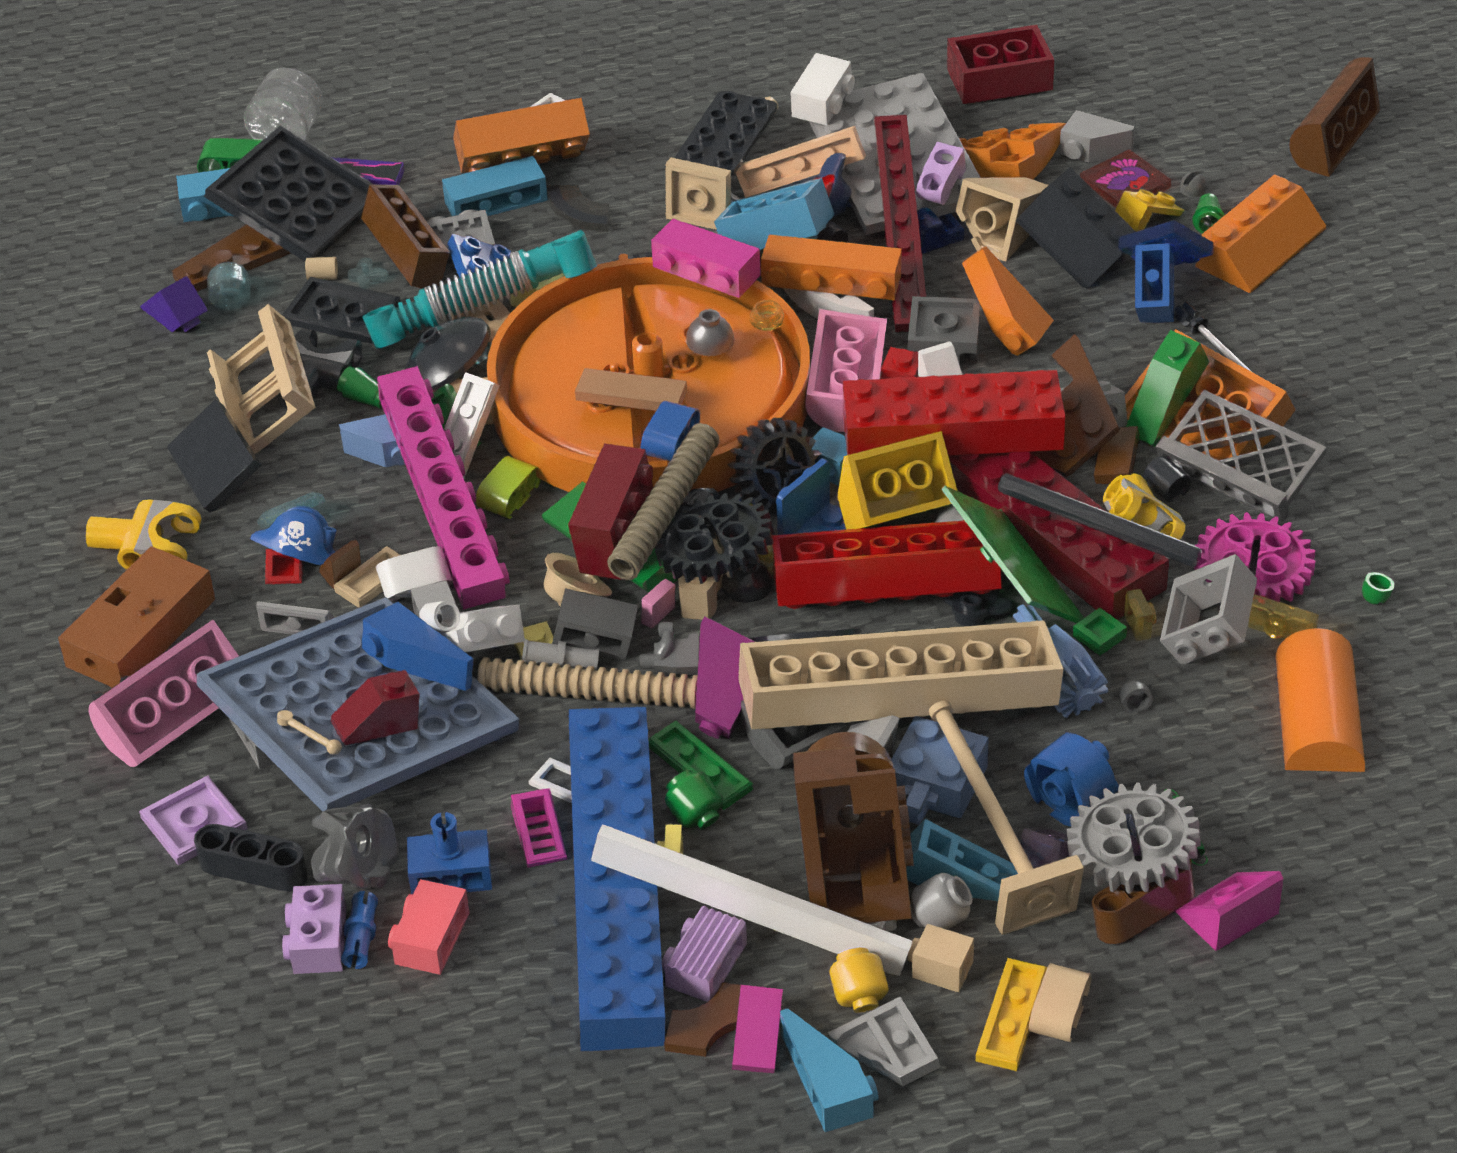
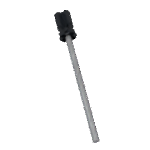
(1188, 317)

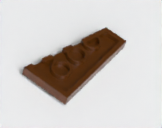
(242, 247)

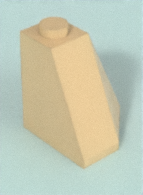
(991, 210)

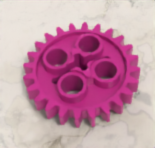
(1283, 559)

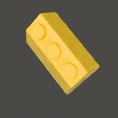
(894, 481)

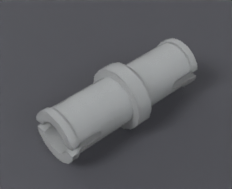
(559, 654)

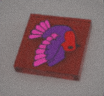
(1122, 174)

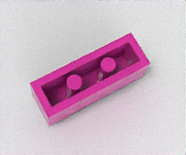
(706, 257)

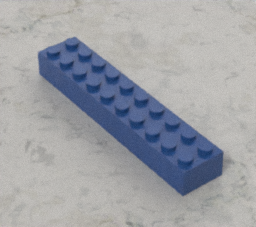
(614, 911)

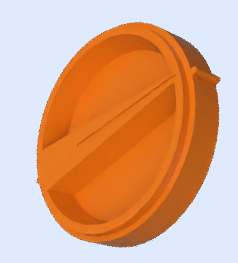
(637, 323)

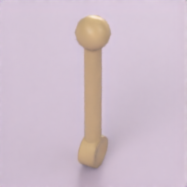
(285, 718)

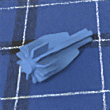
(1081, 676)

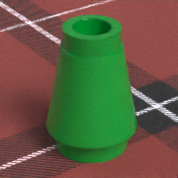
(1207, 212)
(359, 386)

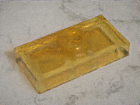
(1279, 619)

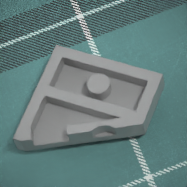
(888, 1043)

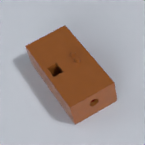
(137, 617)

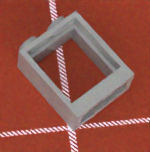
(1232, 586)

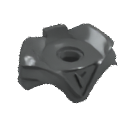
(338, 855)

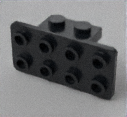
(727, 131)

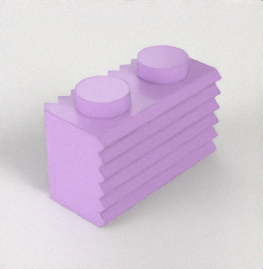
(704, 954)

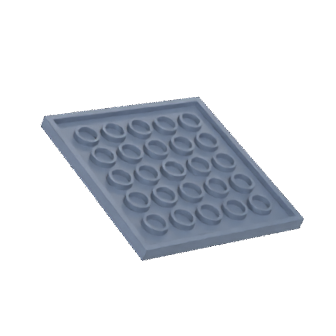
(312, 679)

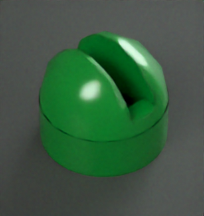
(1377, 588)

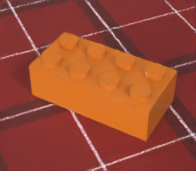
(522, 133)

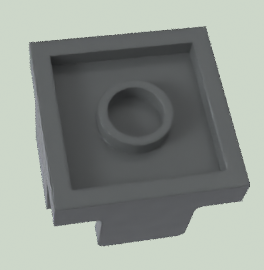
(945, 320)

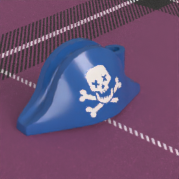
(299, 534)

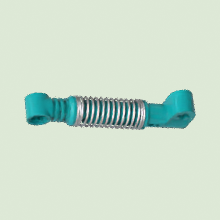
(523, 270)

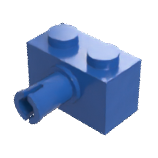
(450, 856)

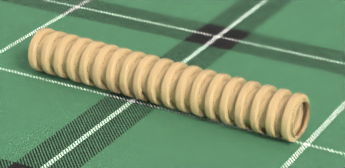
(588, 682)

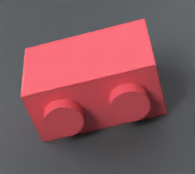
(429, 926)

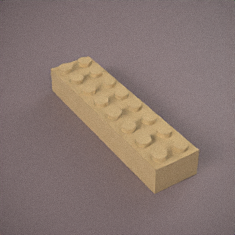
(898, 674)

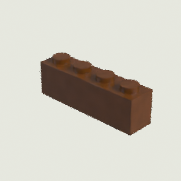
(405, 235)

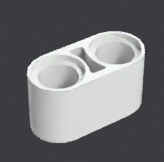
(411, 571)

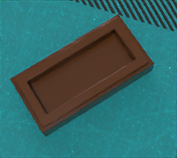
(1117, 456)

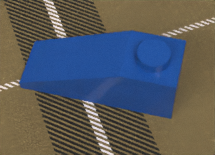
(408, 643)

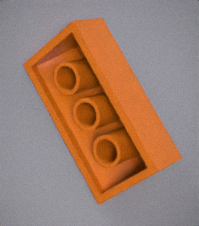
(1261, 234)

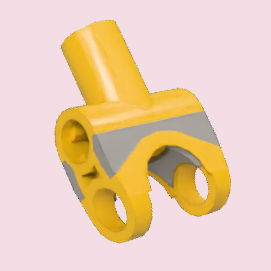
(1133, 500)
(150, 526)

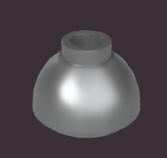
(709, 334)

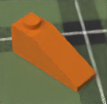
(1006, 304)

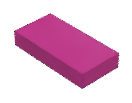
(757, 1029)

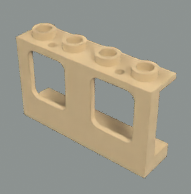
(286, 378)

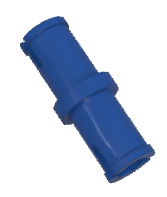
(359, 930)

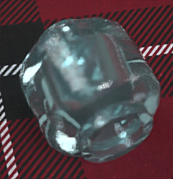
(228, 286)

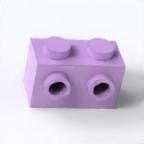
(316, 929)

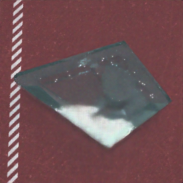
(309, 500)

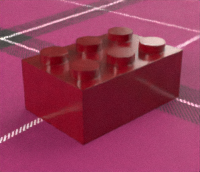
(1000, 64)
(608, 505)

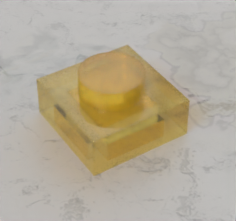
(1139, 614)

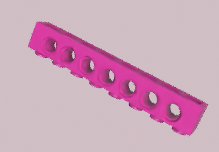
(441, 487)

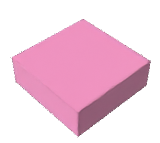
(658, 603)

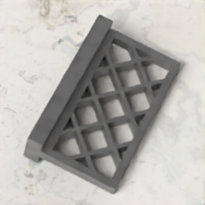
(1230, 481)

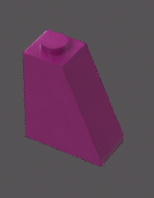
(717, 680)

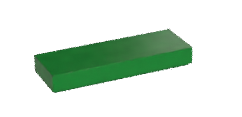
(685, 752)

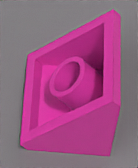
(1234, 906)

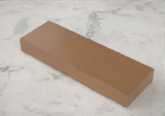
(628, 389)

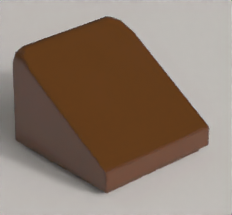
(341, 563)

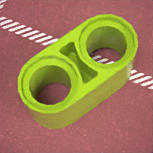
(507, 486)

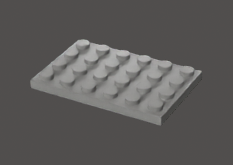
(926, 126)

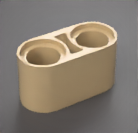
(1059, 1002)

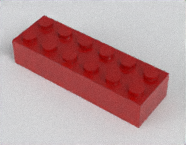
(972, 411)
(880, 564)

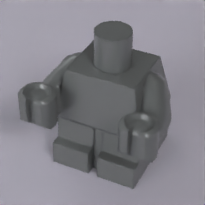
(673, 654)

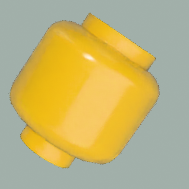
(858, 979)

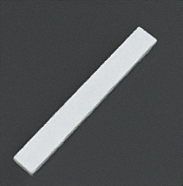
(746, 898)

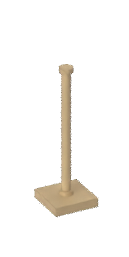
(697, 191)
(1032, 893)

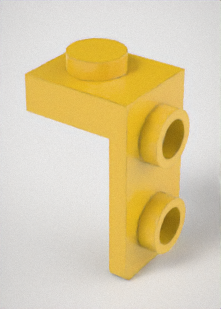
(1138, 207)

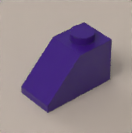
(176, 306)

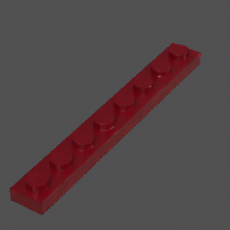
(900, 211)

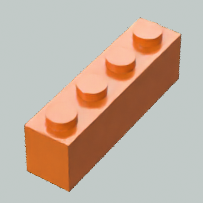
(831, 267)

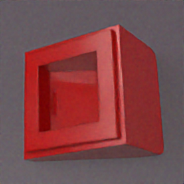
(282, 568)

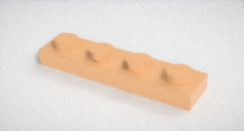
(798, 161)

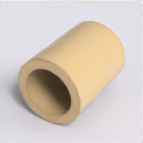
(322, 268)

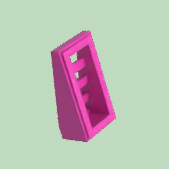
(535, 802)

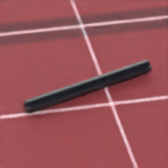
(1100, 520)

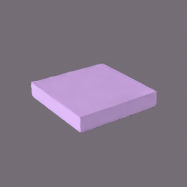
(183, 813)

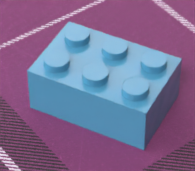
(790, 212)

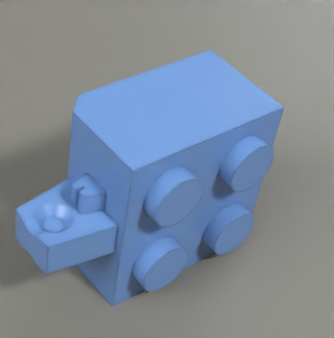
(932, 771)

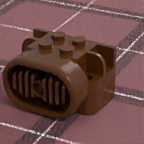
(856, 851)

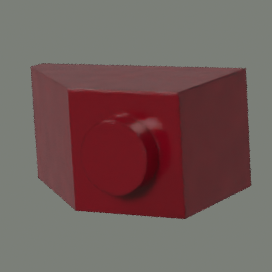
(378, 709)

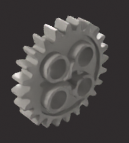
(1163, 830)

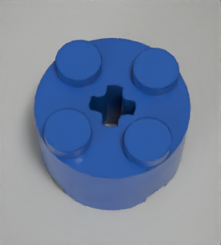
(1069, 774)

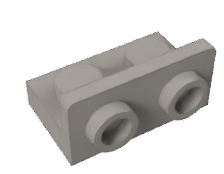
(465, 224)

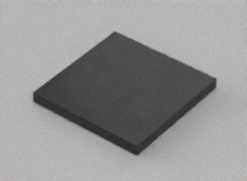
(292, 194)

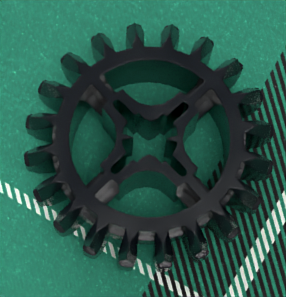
(772, 438)

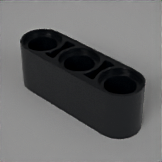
(250, 857)

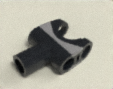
(325, 366)

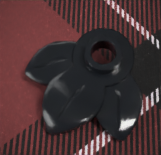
(972, 608)

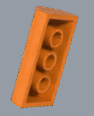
(1319, 703)

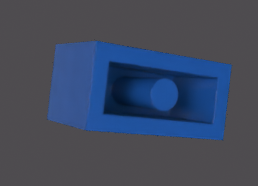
(1154, 283)

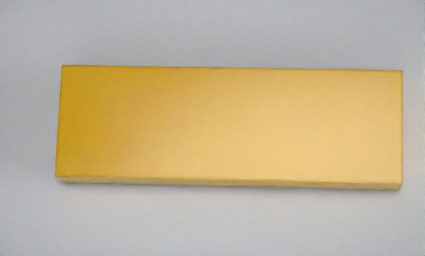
(1010, 1015)

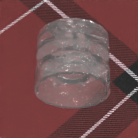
(283, 99)

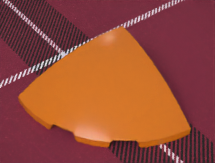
(1014, 154)

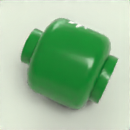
(693, 799)

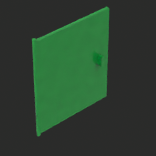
(1014, 556)

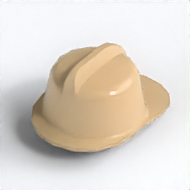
(564, 573)

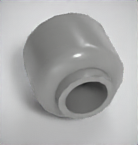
(941, 901)

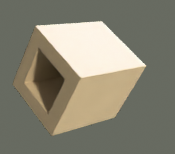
(941, 957)

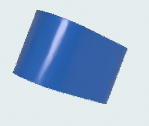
(668, 429)

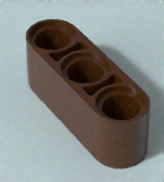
(1125, 914)

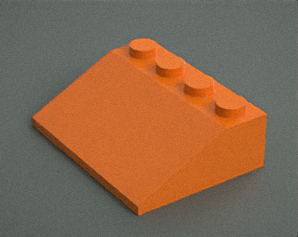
(1235, 385)

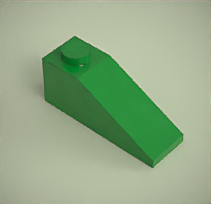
(1167, 385)

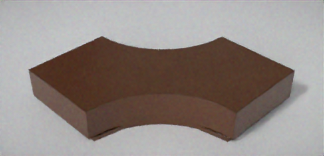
(698, 1028)

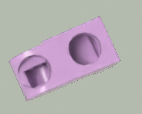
(940, 175)

